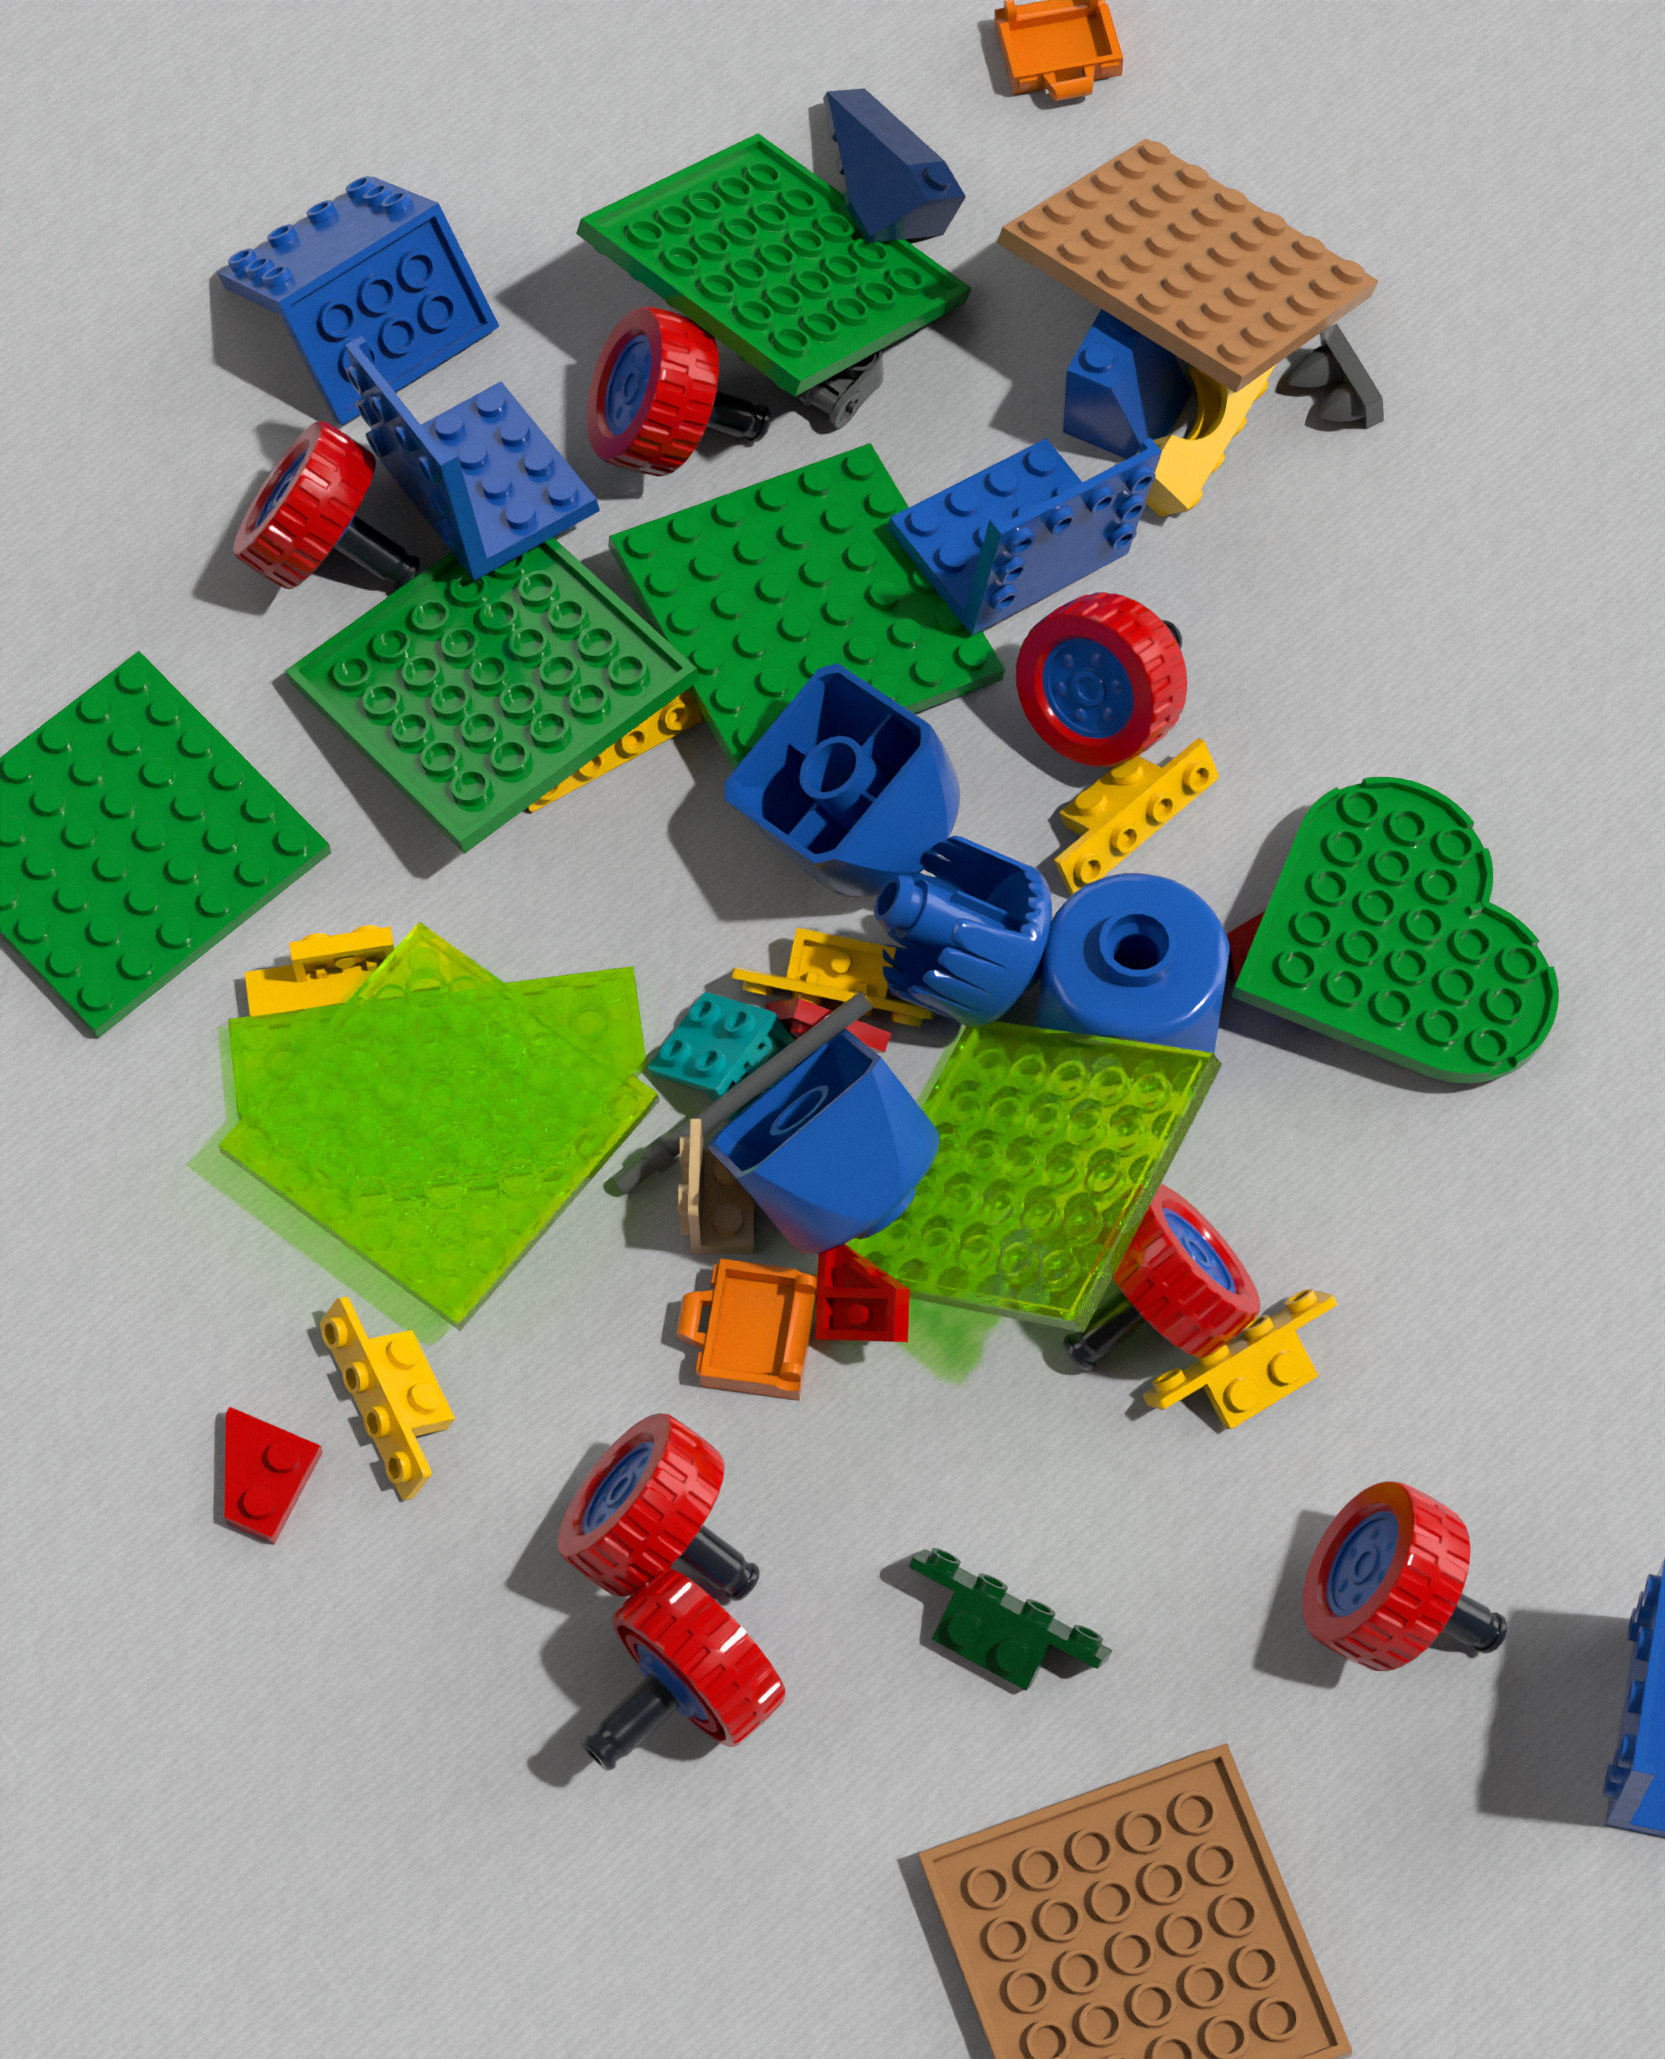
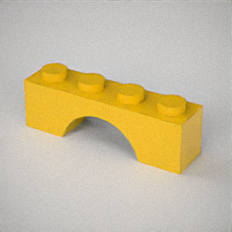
(1190, 461)

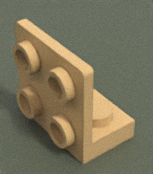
(711, 1202)

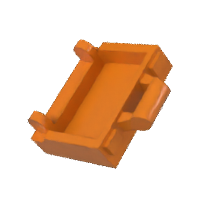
(1058, 46)
(754, 1330)

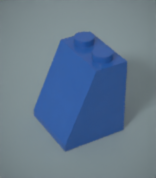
(1122, 388)

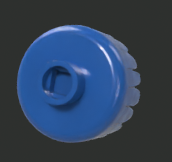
(969, 932)

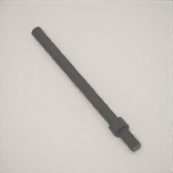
(662, 1152)

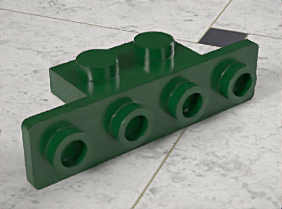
(998, 1628)

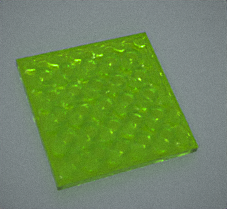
(439, 1125)
(1040, 1169)

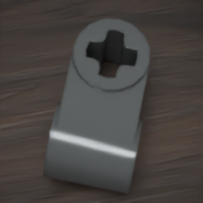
(846, 391)

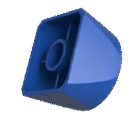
(848, 785)
(1135, 964)
(830, 1147)

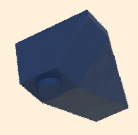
(890, 174)

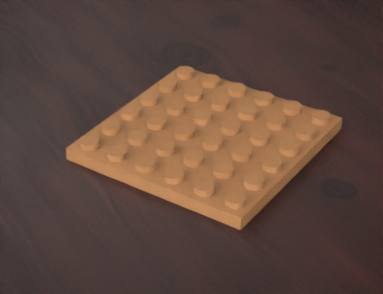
(1189, 263)
(1135, 1927)

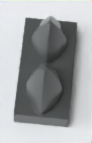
(1337, 362)

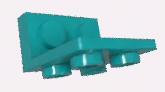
(720, 1046)

